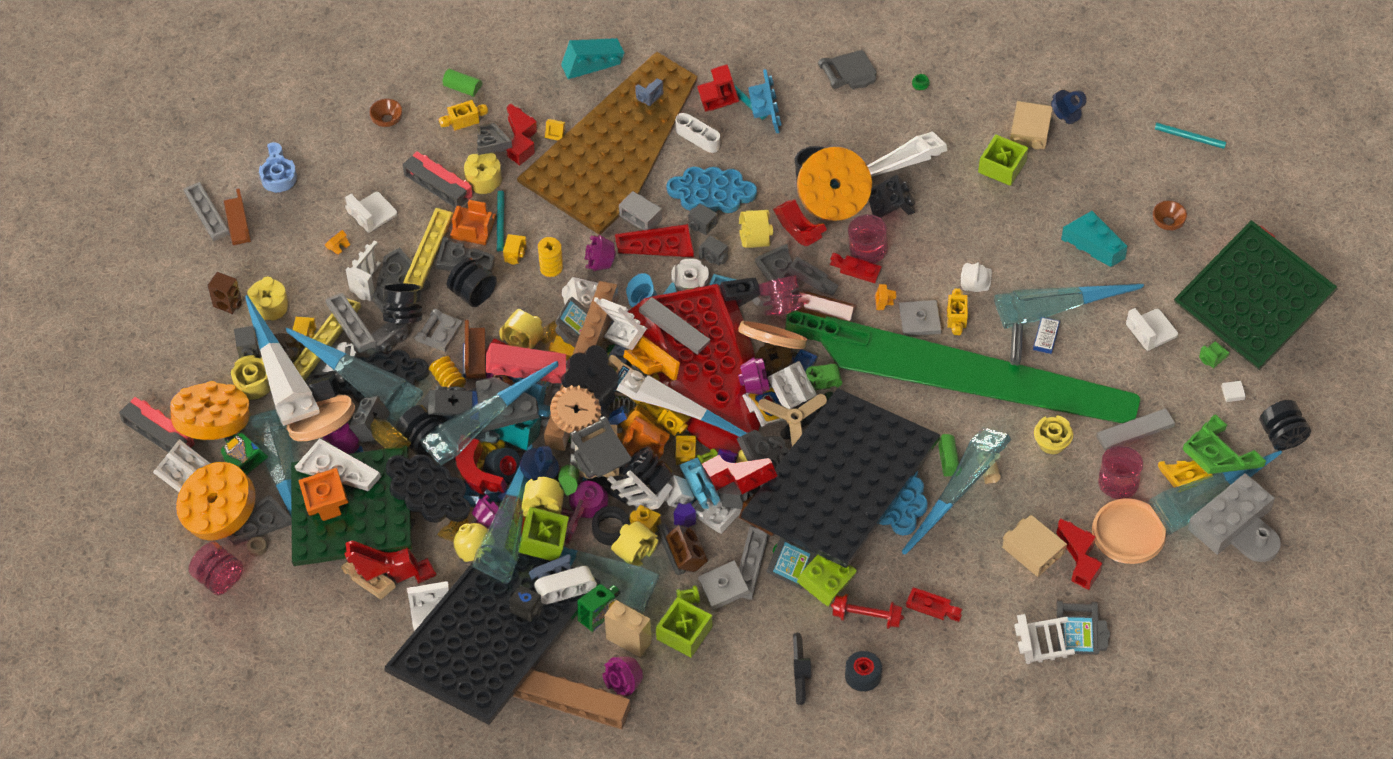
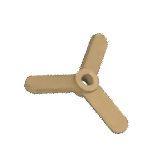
(786, 414)

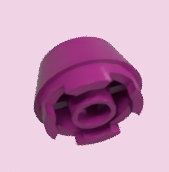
(599, 253)
(754, 376)
(343, 439)
(593, 497)
(485, 511)
(622, 675)

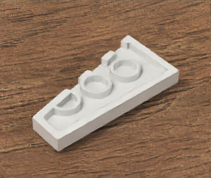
(327, 457)

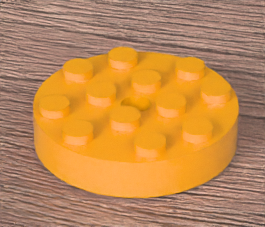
(846, 169)
(210, 411)
(215, 501)

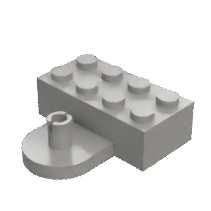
(1236, 520)

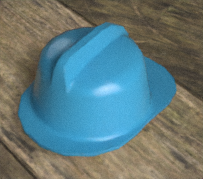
(640, 288)

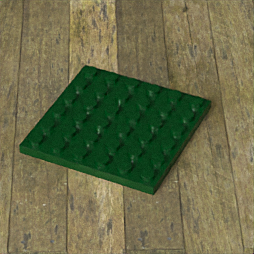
(1255, 294)
(368, 518)

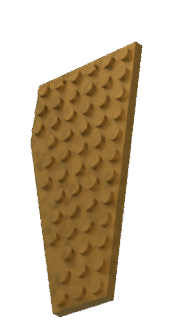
(611, 147)

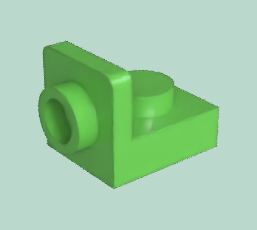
(1213, 354)

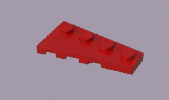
(658, 241)

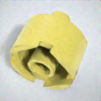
(483, 172)
(755, 228)
(269, 298)
(522, 330)
(250, 377)
(543, 495)
(635, 543)

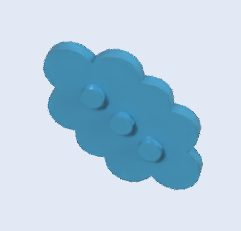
(712, 189)
(907, 508)

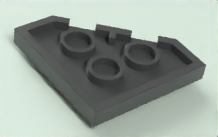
(393, 271)
(520, 410)
(759, 447)

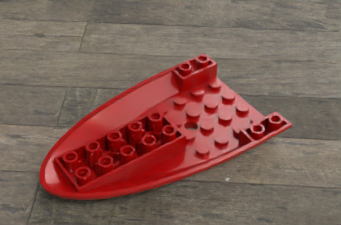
(713, 374)

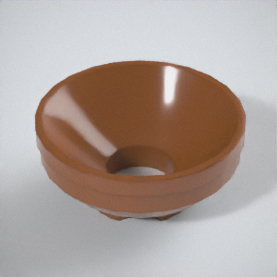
(385, 107)
(1171, 210)

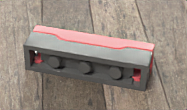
(437, 180)
(152, 425)

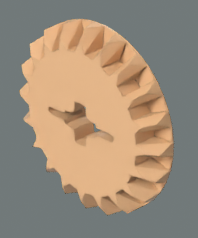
(566, 418)

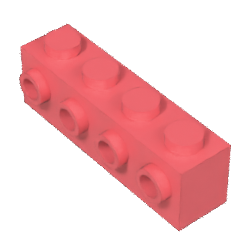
(523, 362)

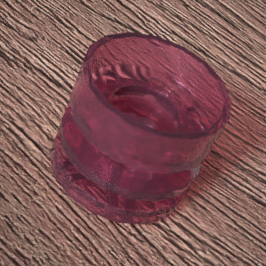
(868, 238)
(781, 295)
(1120, 472)
(215, 568)

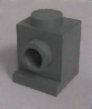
(713, 251)

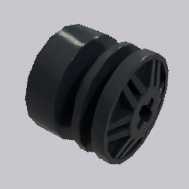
(471, 282)
(402, 300)
(416, 425)
(1285, 425)
(648, 469)

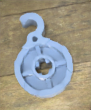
(277, 172)

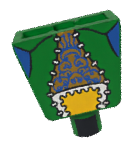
(242, 453)
(595, 604)

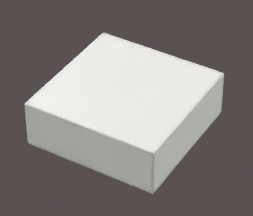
(1233, 391)

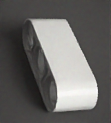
(697, 132)
(565, 584)

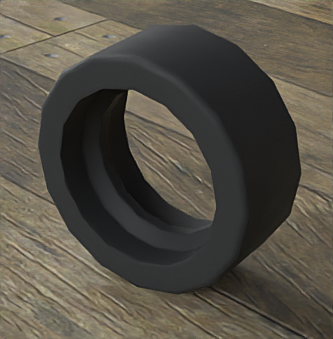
(604, 513)

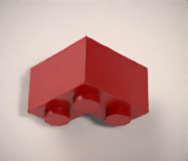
(720, 91)

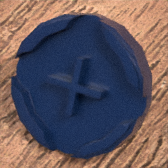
(1067, 106)
(539, 463)

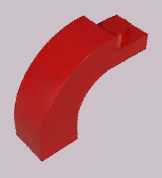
(797, 224)
(476, 479)

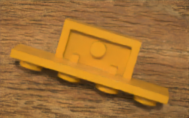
(652, 359)

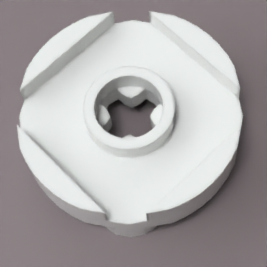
(686, 267)

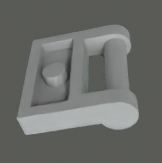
(443, 334)

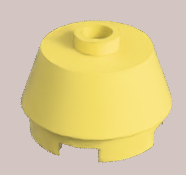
(1053, 434)

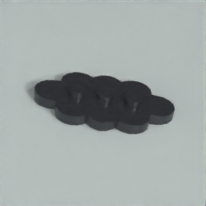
(397, 363)
(592, 372)
(427, 488)

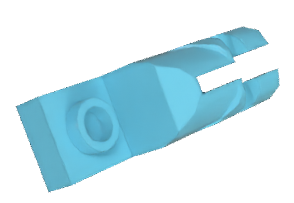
(699, 482)

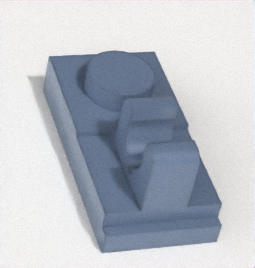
(555, 566)

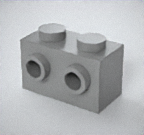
(640, 211)

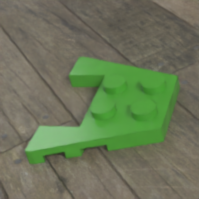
(1214, 454)

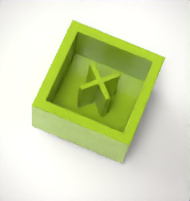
(1003, 160)
(543, 534)
(825, 579)
(684, 627)

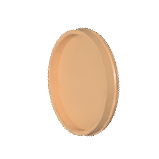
(772, 335)
(333, 415)
(1128, 531)

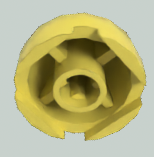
(468, 540)

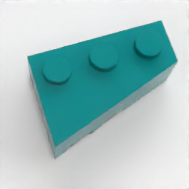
(591, 56)
(1095, 238)
(521, 434)

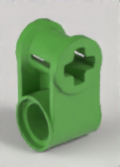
(824, 376)

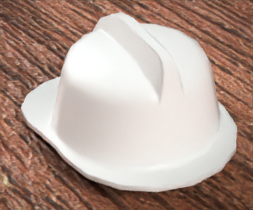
(975, 277)

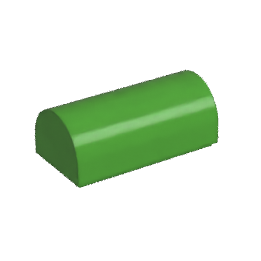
(461, 82)
(948, 454)
(569, 478)

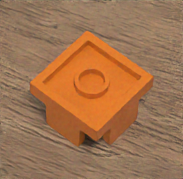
(472, 223)
(643, 434)
(324, 494)

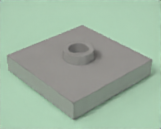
(920, 318)
(723, 585)

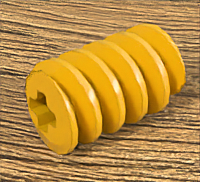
(550, 257)
(446, 373)

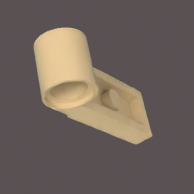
(378, 586)

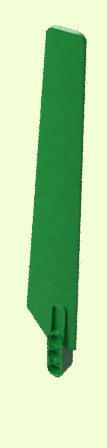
(936, 365)

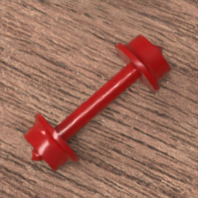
(840, 607)

